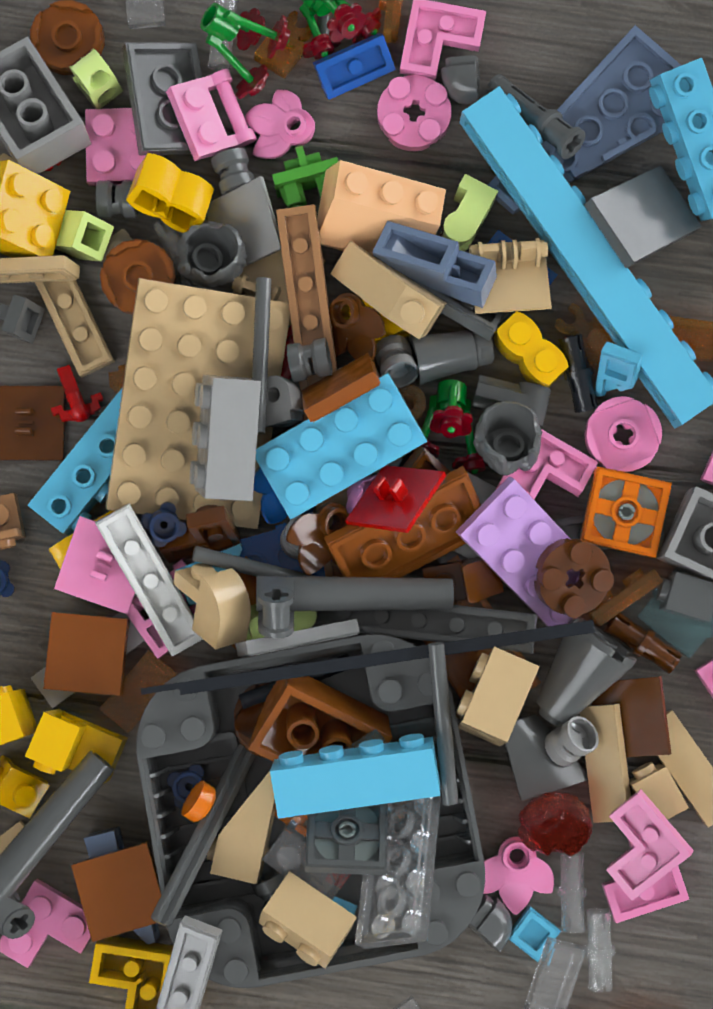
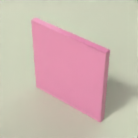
(93, 571)

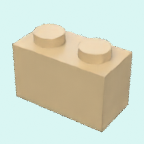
(306, 921)

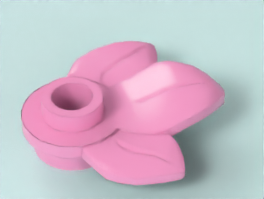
(274, 125)
(517, 879)

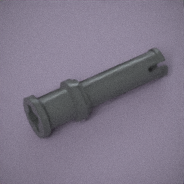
(547, 122)

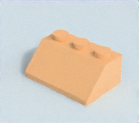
(362, 200)

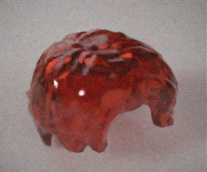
(555, 824)

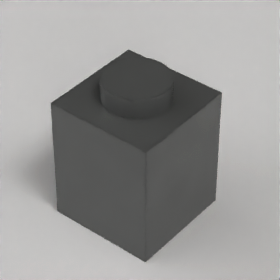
(686, 597)

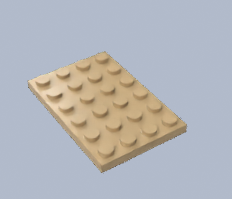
(173, 343)

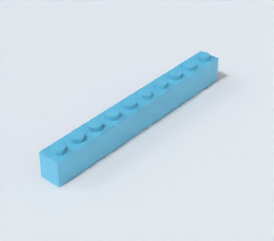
(586, 256)

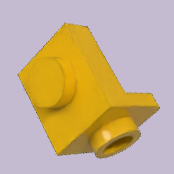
(19, 788)

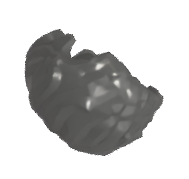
(211, 254)
(508, 437)

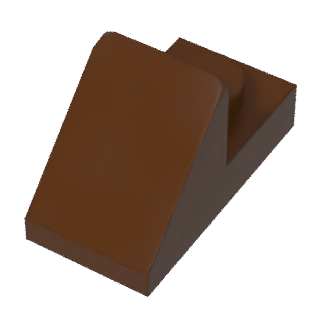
(471, 578)

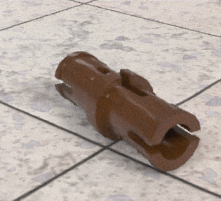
(643, 642)

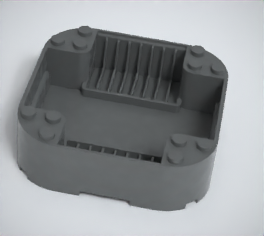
(201, 731)

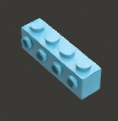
(687, 110)
(81, 476)
(355, 776)

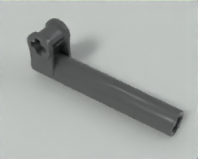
(282, 595)
(40, 835)

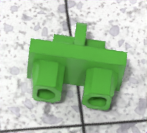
(300, 175)

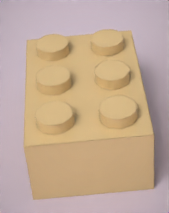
(498, 696)

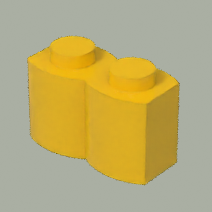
(169, 193)
(523, 344)

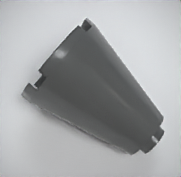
(581, 673)

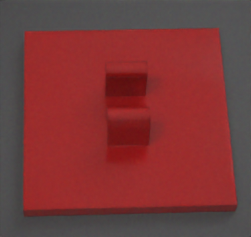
(395, 498)

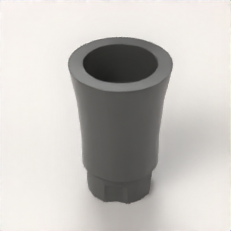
(449, 354)

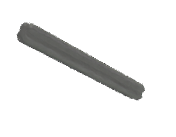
(202, 838)

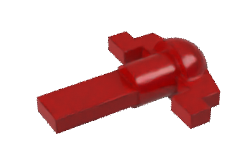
(79, 410)

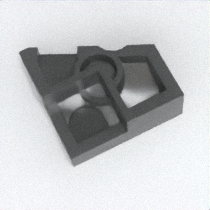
(532, 766)

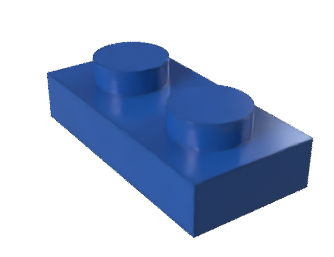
(354, 66)

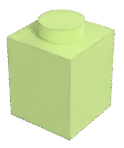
(83, 236)

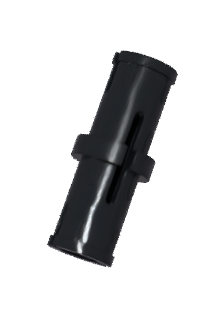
(578, 373)

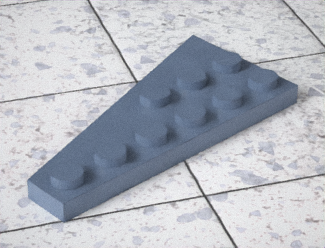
(610, 108)

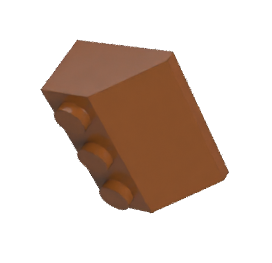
(310, 716)

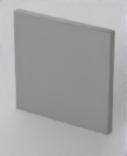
(251, 214)

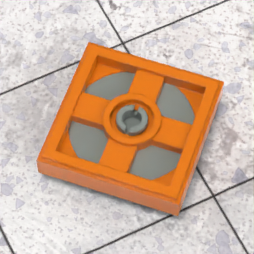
(625, 512)

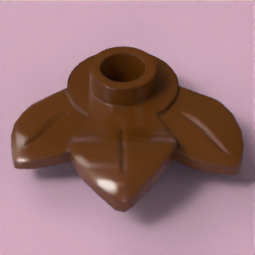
(357, 330)
(309, 534)

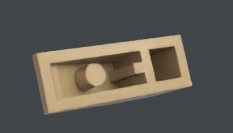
(388, 291)
(245, 838)

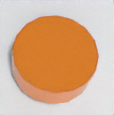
(199, 801)

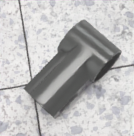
(529, 394)

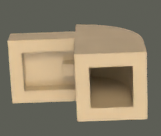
(221, 603)

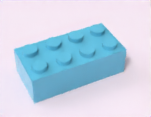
(340, 448)

